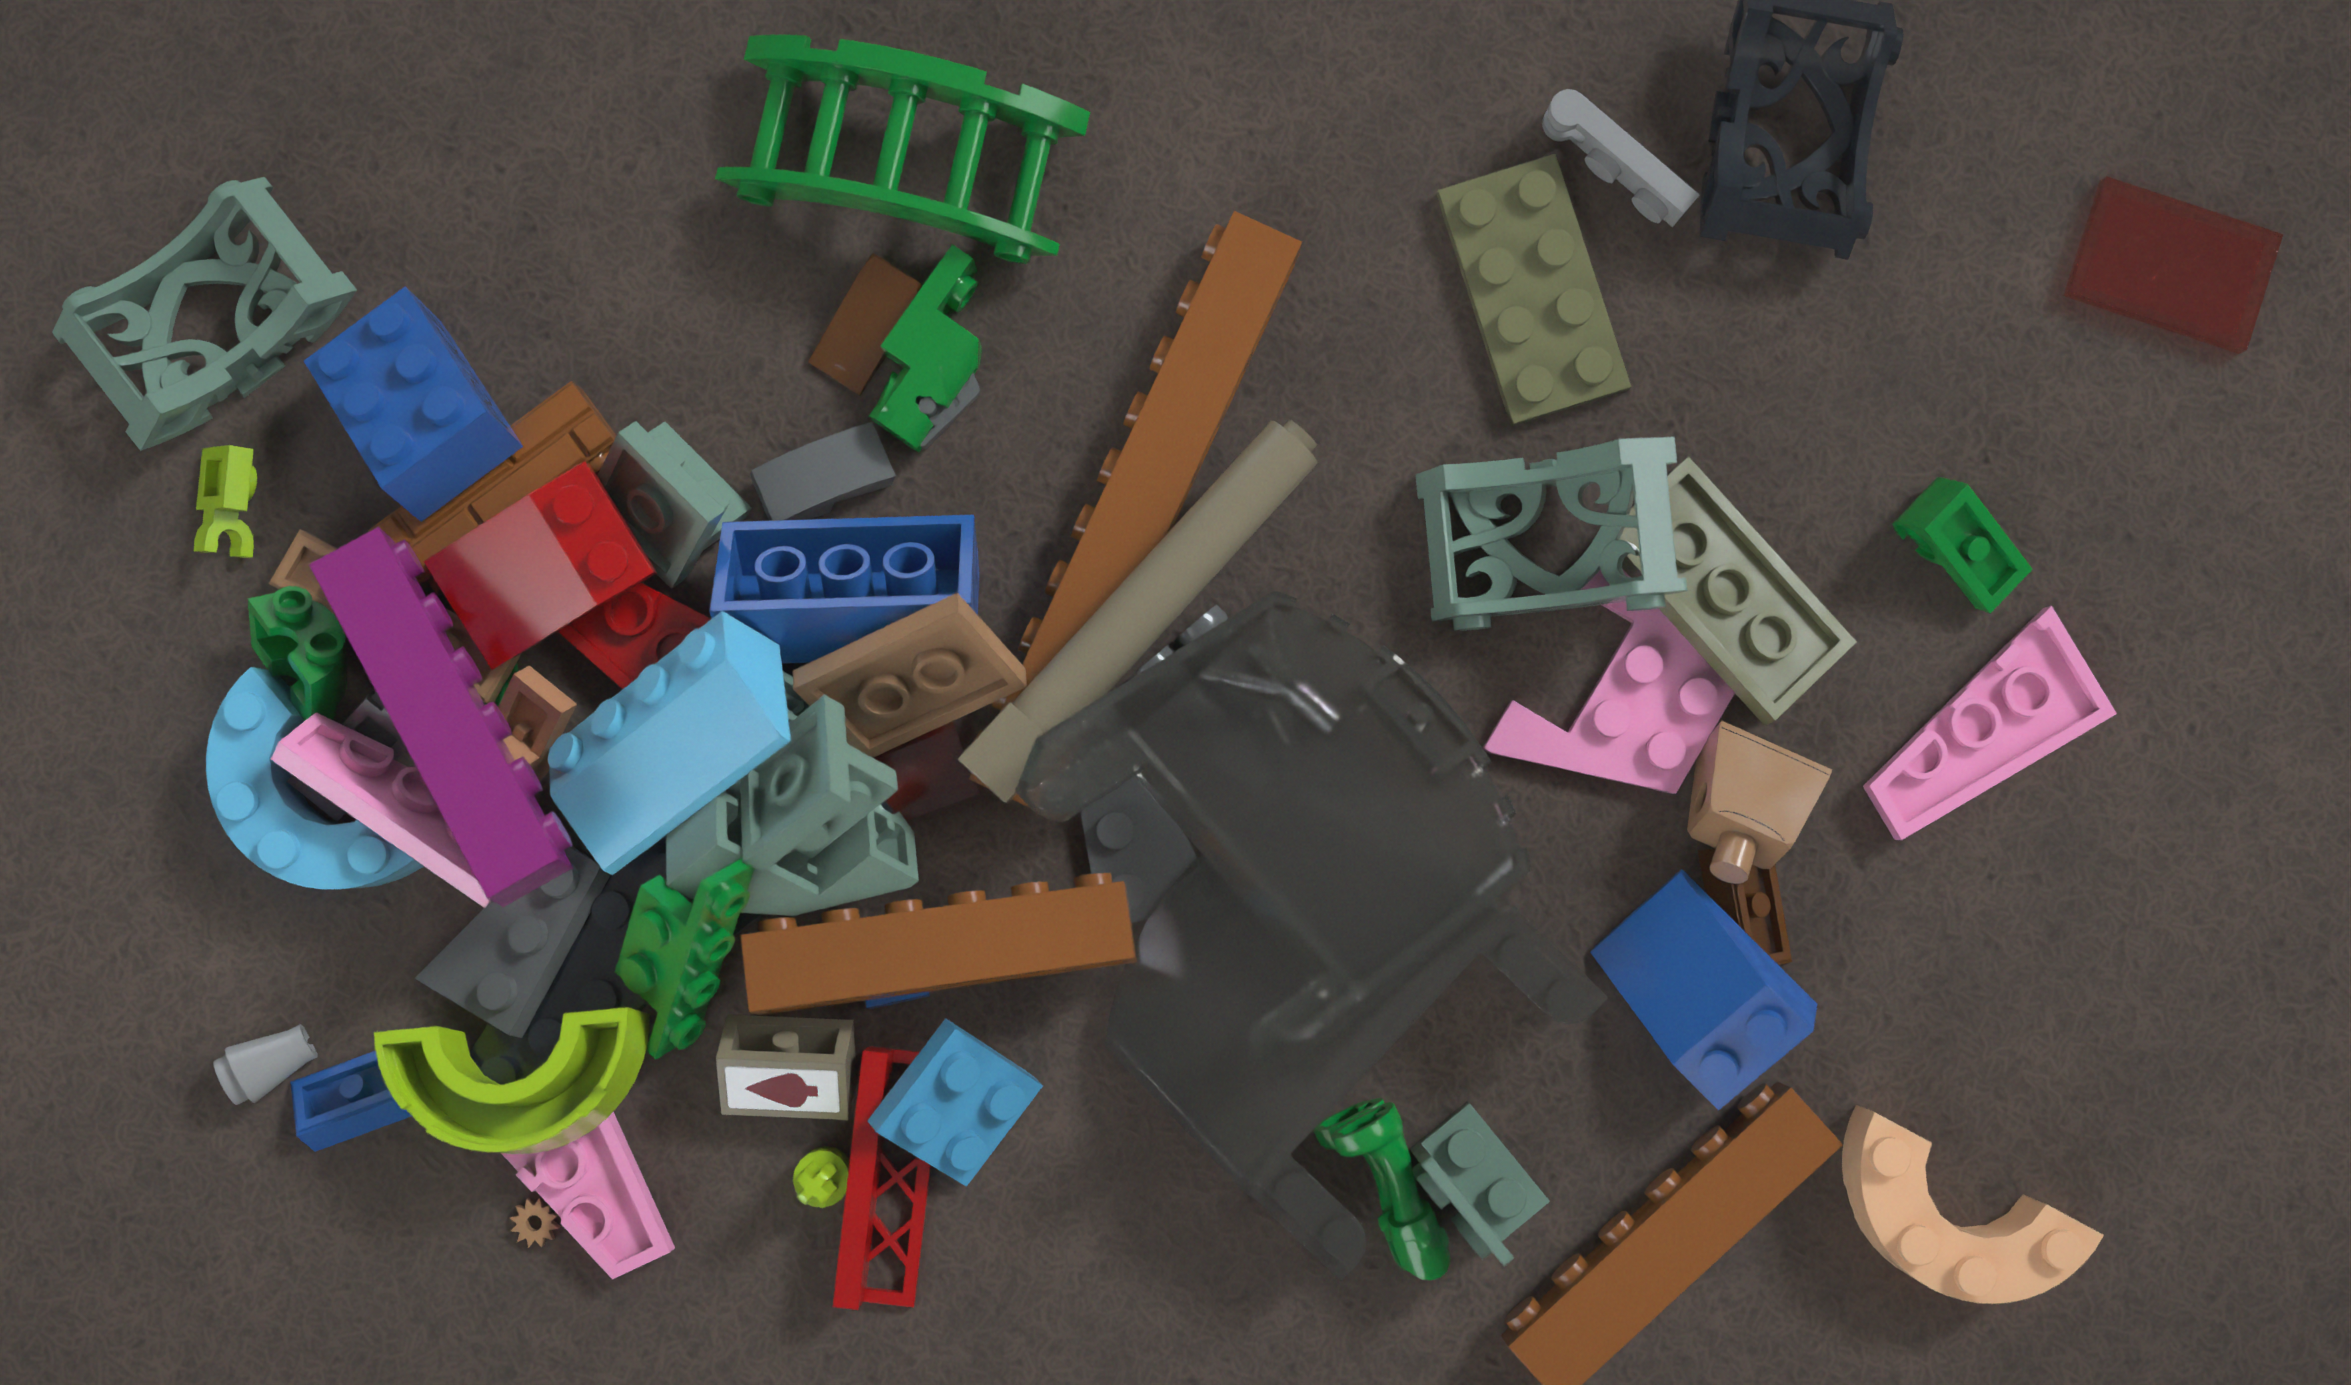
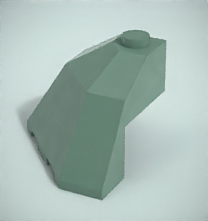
(861, 863)

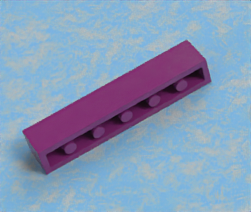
(442, 717)

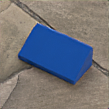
(343, 1103)

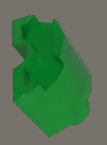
(304, 642)

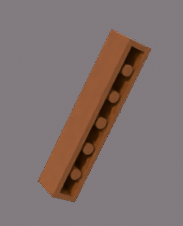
(938, 946)
(1670, 1238)

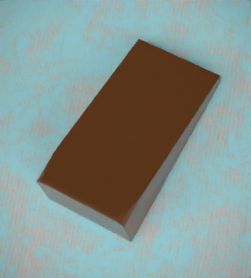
(853, 341)

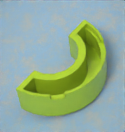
(553, 1106)

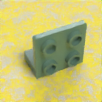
(1477, 1173)

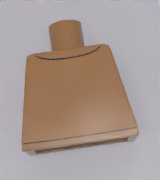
(1750, 800)

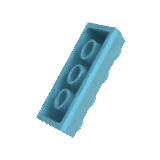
(671, 740)

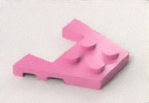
(1641, 717)

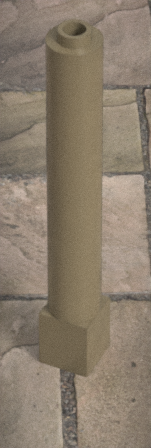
(1145, 601)

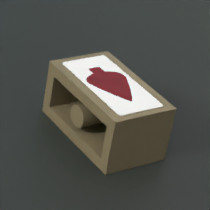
(786, 1067)

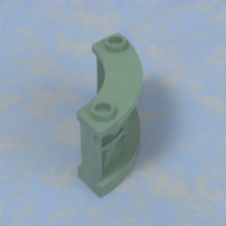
(174, 399)
(1622, 471)

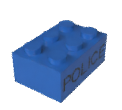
(412, 404)

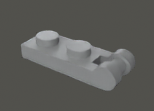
(1618, 156)

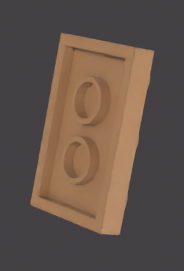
(913, 675)

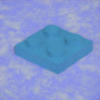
(955, 1103)

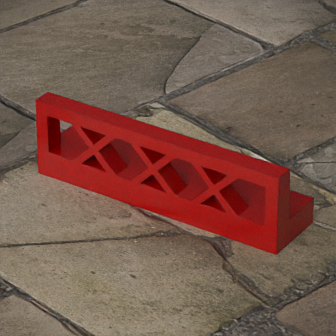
(863, 1191)

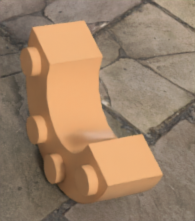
(1988, 1263)

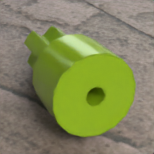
(822, 1177)

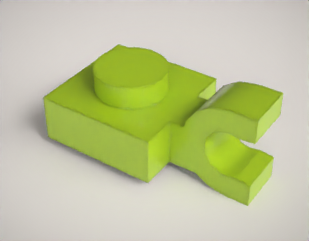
(224, 490)

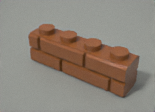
(554, 440)

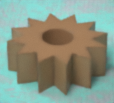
(524, 1228)

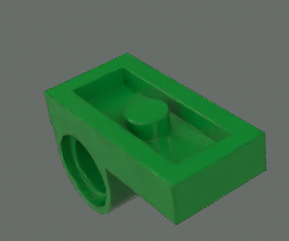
(1964, 539)

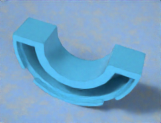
(271, 817)

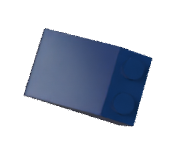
(1705, 989)

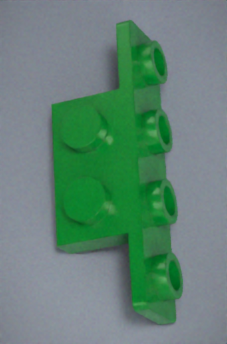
(679, 949)

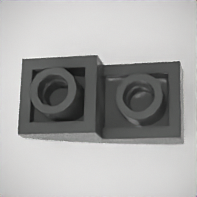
(822, 473)

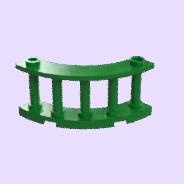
(909, 80)

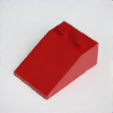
(540, 565)

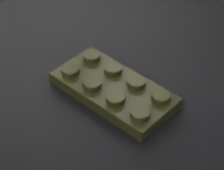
(1533, 290)
(1742, 600)

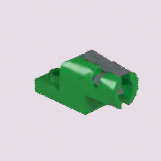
(934, 357)

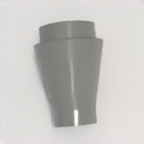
(262, 1064)

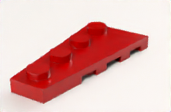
(632, 632)

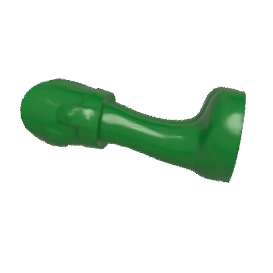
(1406, 1219)

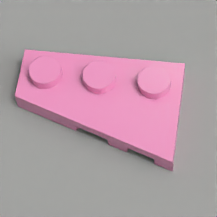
(599, 1197)

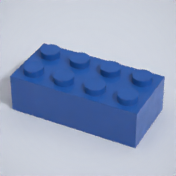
(840, 579)

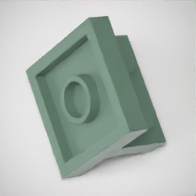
(668, 497)
(809, 789)

